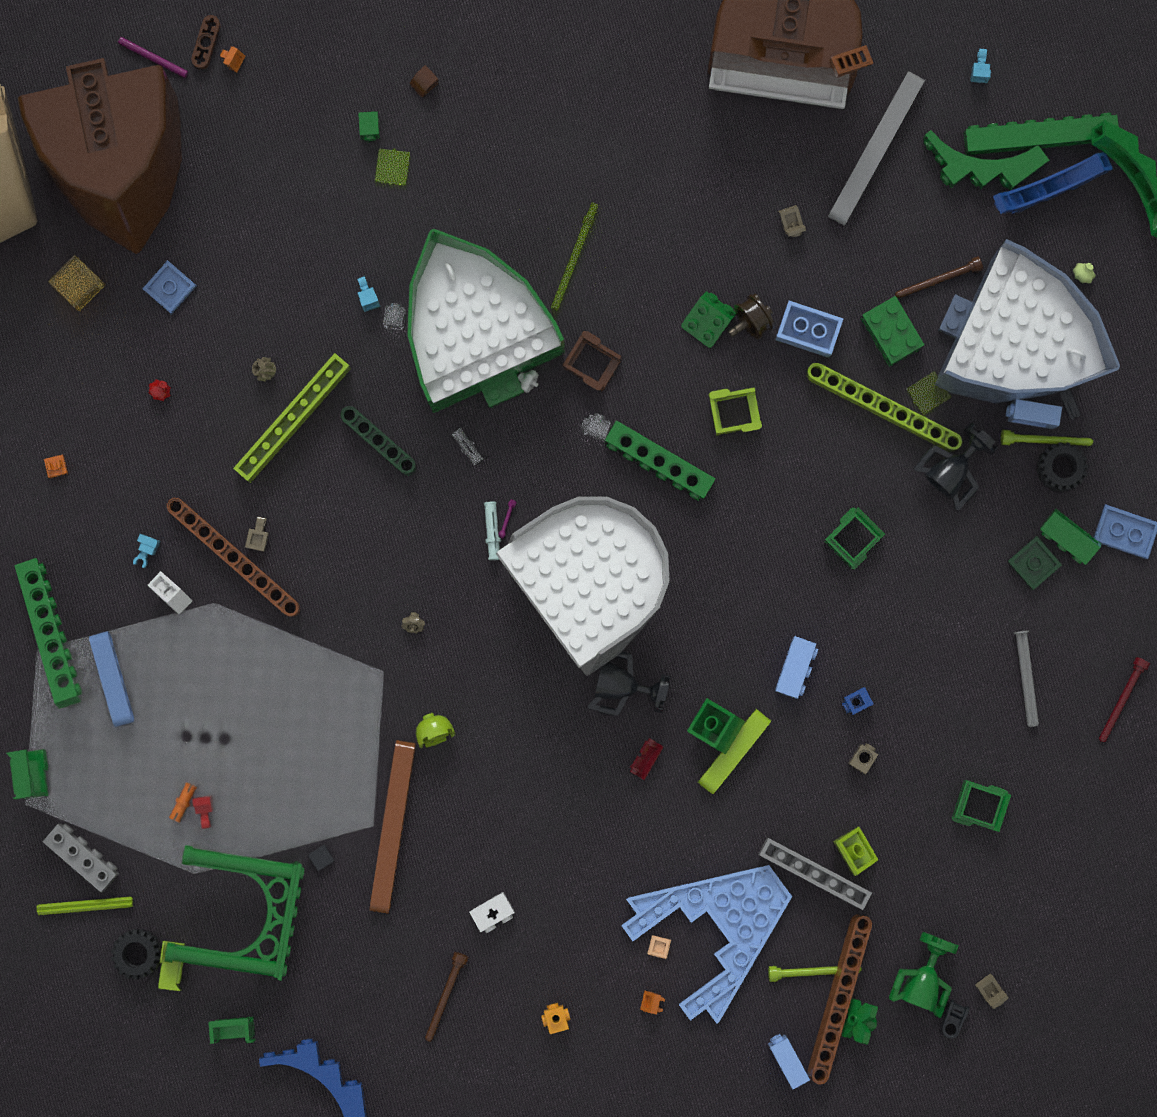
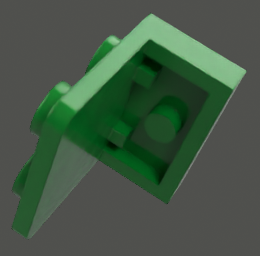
(708, 319)

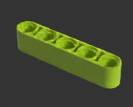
(743, 742)

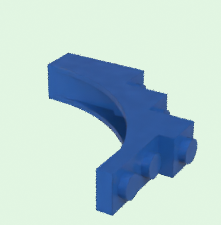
(1054, 185)
(307, 1058)

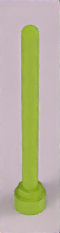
(1009, 437)
(776, 973)

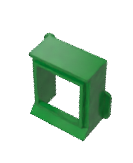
(852, 562)
(29, 773)
(962, 800)
(232, 1028)

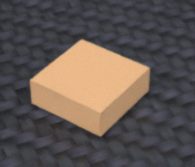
(659, 947)

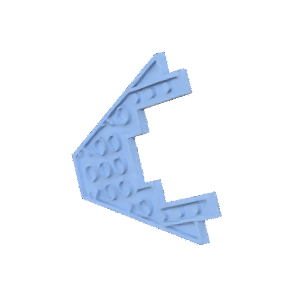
(744, 909)

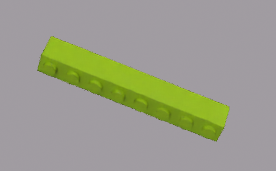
(292, 418)

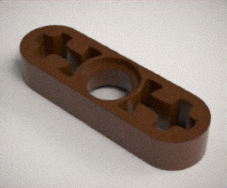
(214, 30)

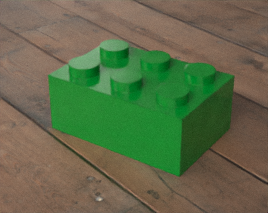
(892, 331)

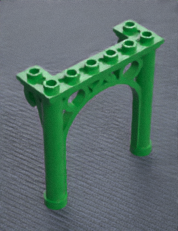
(236, 960)

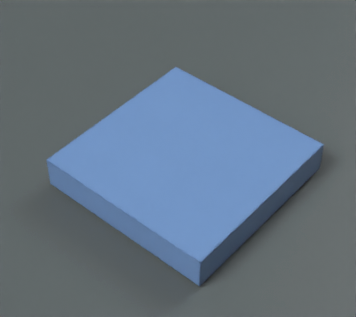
(169, 287)

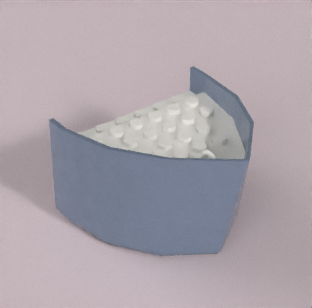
(1023, 333)

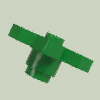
(860, 1021)

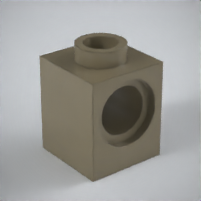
(857, 764)

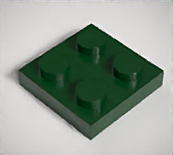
(1034, 563)

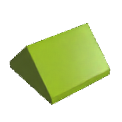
(855, 851)

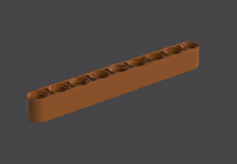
(228, 549)
(392, 826)
(841, 1008)

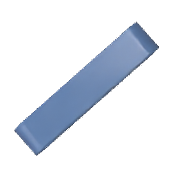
(111, 679)

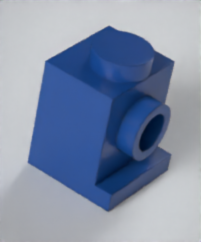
(864, 701)

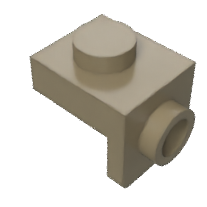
(792, 221)
(991, 991)

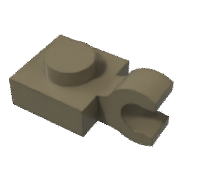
(257, 538)

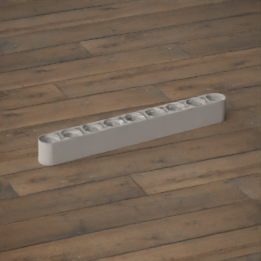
(876, 148)

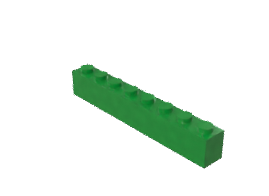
(1032, 133)

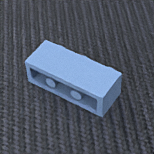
(796, 667)

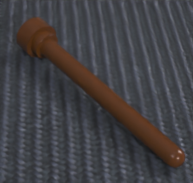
(974, 265)
(459, 961)

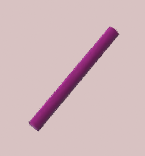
(153, 57)

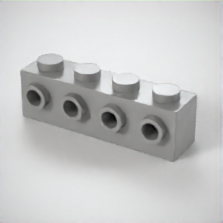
(81, 857)

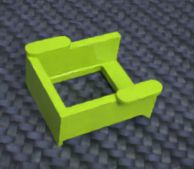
(725, 394)
(170, 972)

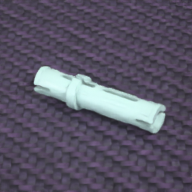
(492, 530)

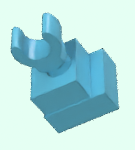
(980, 70)
(367, 296)
(147, 546)

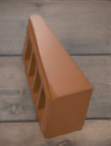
(841, 72)

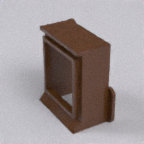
(593, 341)

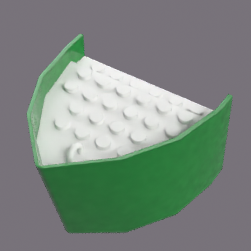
(474, 324)

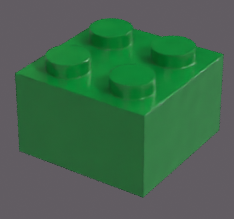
(716, 726)

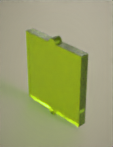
(392, 166)
(926, 394)

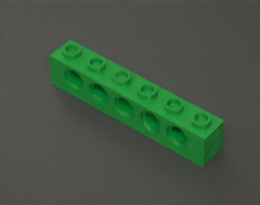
(620, 431)

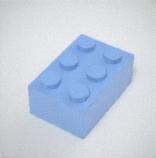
(809, 329)

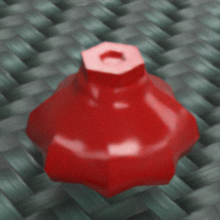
(159, 390)

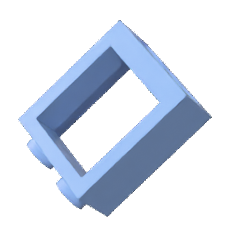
(1034, 414)
(788, 1061)

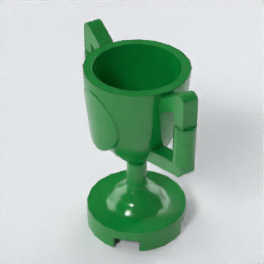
(924, 983)

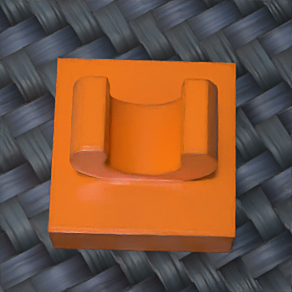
(233, 58)
(56, 466)
(651, 1002)

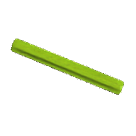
(88, 905)

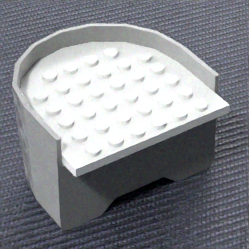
(590, 574)

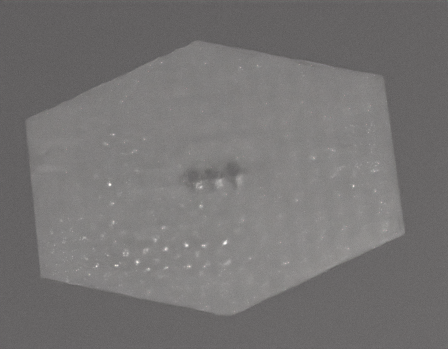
(296, 724)

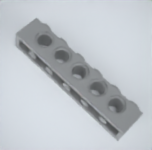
(815, 873)

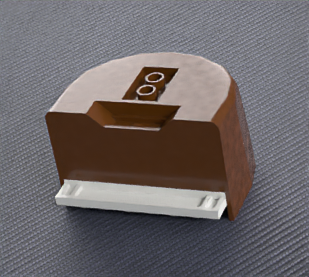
(785, 49)

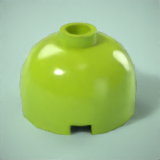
(433, 730)

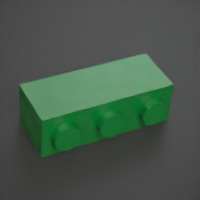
(1070, 537)

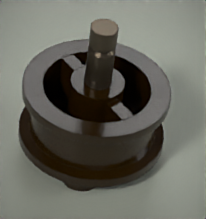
(753, 317)

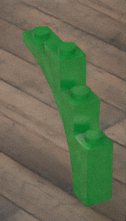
(1140, 169)
(983, 171)

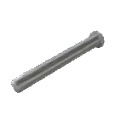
(1027, 678)

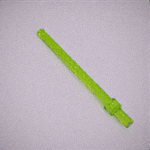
(587, 223)

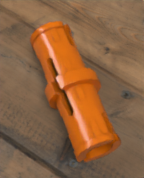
(182, 802)

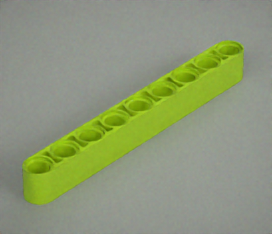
(890, 415)

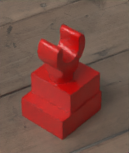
(203, 806)

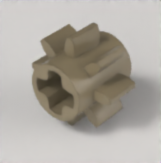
(264, 369)

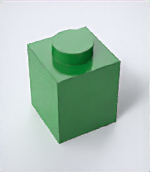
(369, 126)

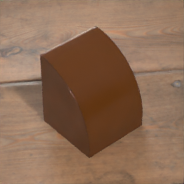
(424, 81)

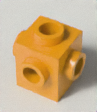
(556, 1025)

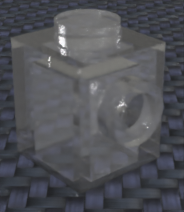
(394, 316)
(596, 426)

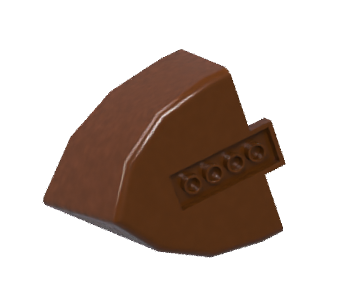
(110, 146)

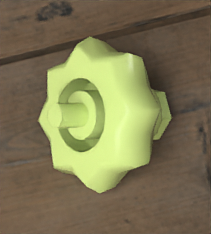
(1084, 272)

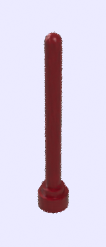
(1139, 667)

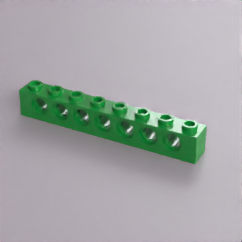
(26, 573)

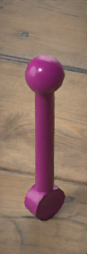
(511, 504)

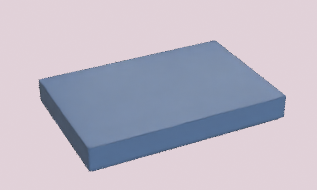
(1126, 531)

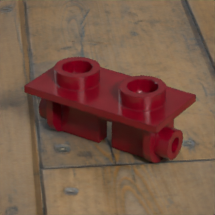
(643, 764)

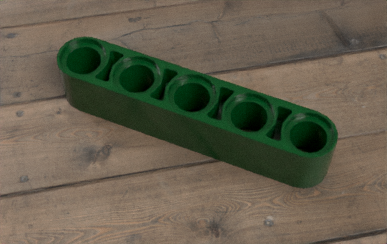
(374, 432)

